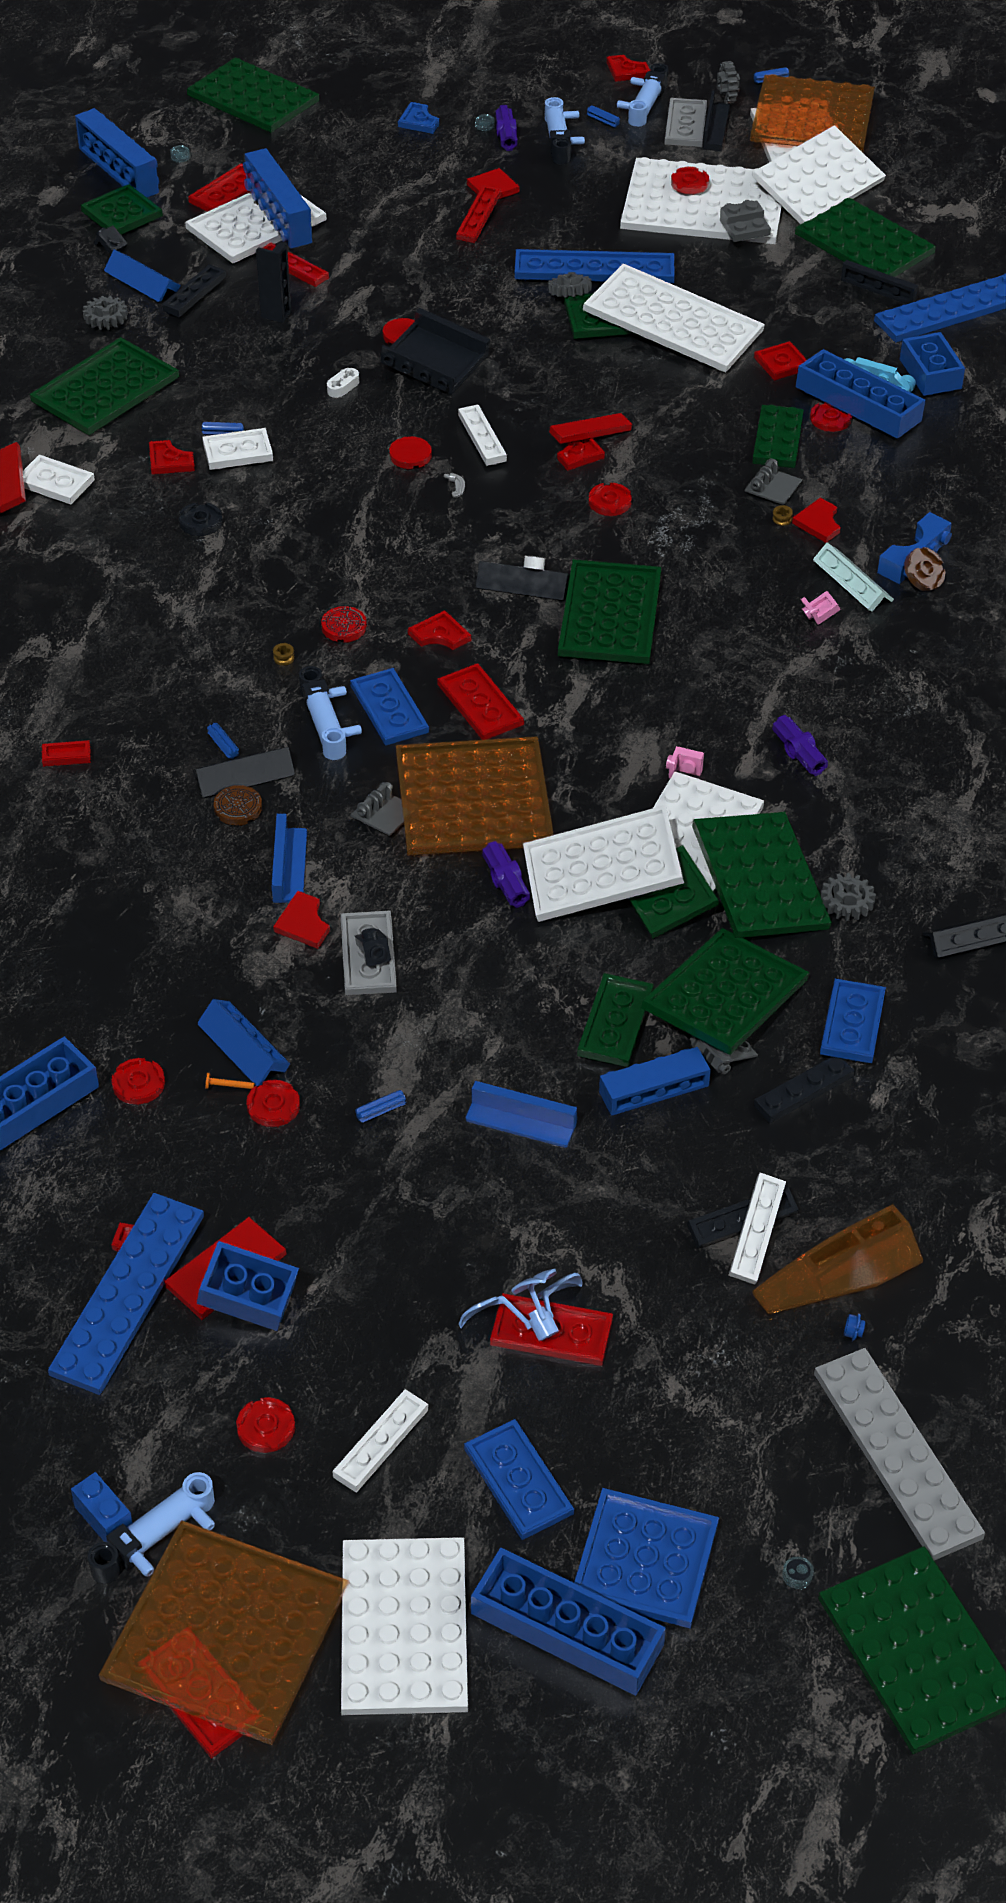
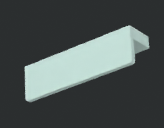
(850, 577)

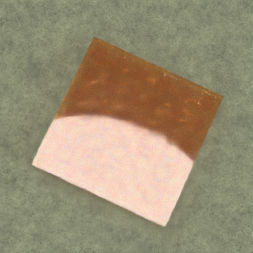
(800, 109)
(472, 794)
(225, 1632)

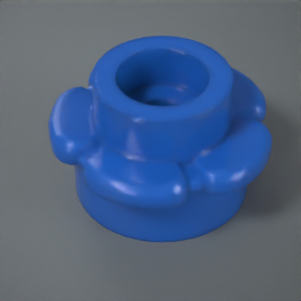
(854, 1326)

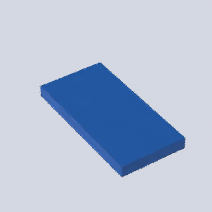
(389, 706)
(853, 1021)
(518, 1479)

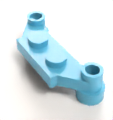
(885, 372)

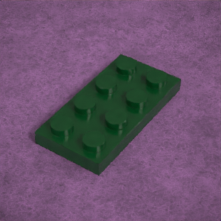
(778, 435)
(614, 1020)

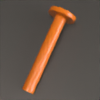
(230, 1083)

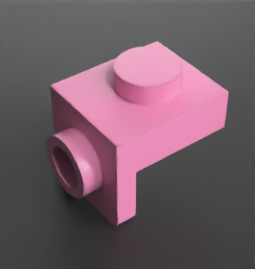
(820, 608)

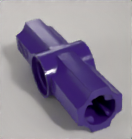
(506, 127)
(800, 745)
(506, 874)

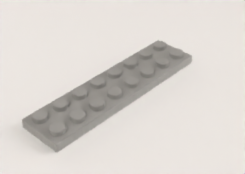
(899, 1454)

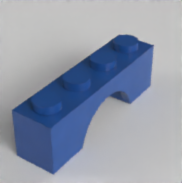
(930, 533)

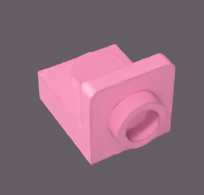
(685, 761)

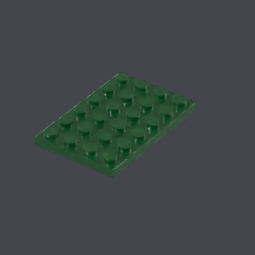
(253, 94)
(865, 238)
(104, 385)
(610, 611)
(761, 874)
(725, 991)
(918, 1649)

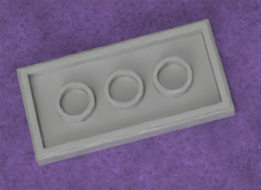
(685, 122)
(357, 975)

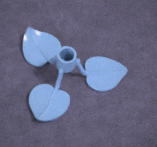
(541, 1318)

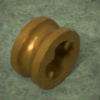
(783, 510)
(283, 648)

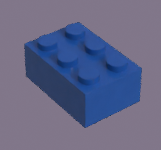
(932, 363)
(247, 1286)

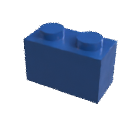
(100, 1506)

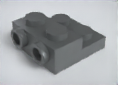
(744, 220)

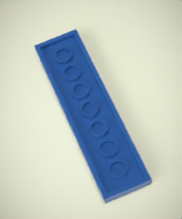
(596, 264)
(944, 309)
(126, 1294)

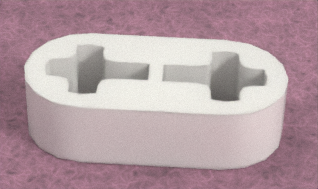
(343, 382)
(534, 562)

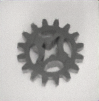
(728, 82)
(569, 285)
(105, 312)
(848, 896)

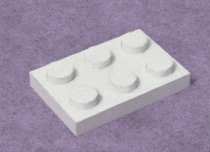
(237, 448)
(56, 479)

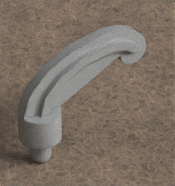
(459, 483)

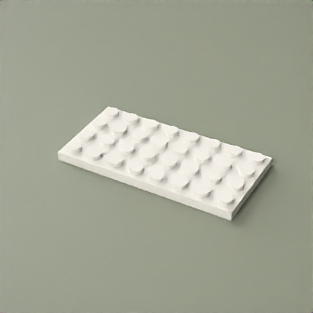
(674, 317)

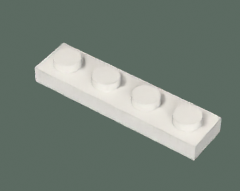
(482, 435)
(757, 1228)
(380, 1440)

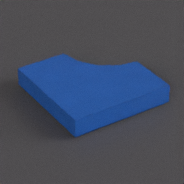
(417, 118)

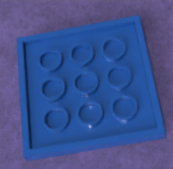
(647, 1556)

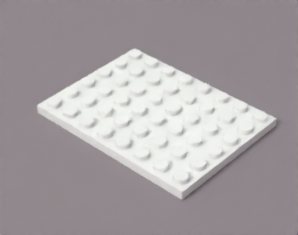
(659, 208)

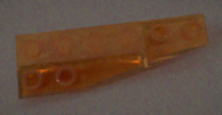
(845, 1263)

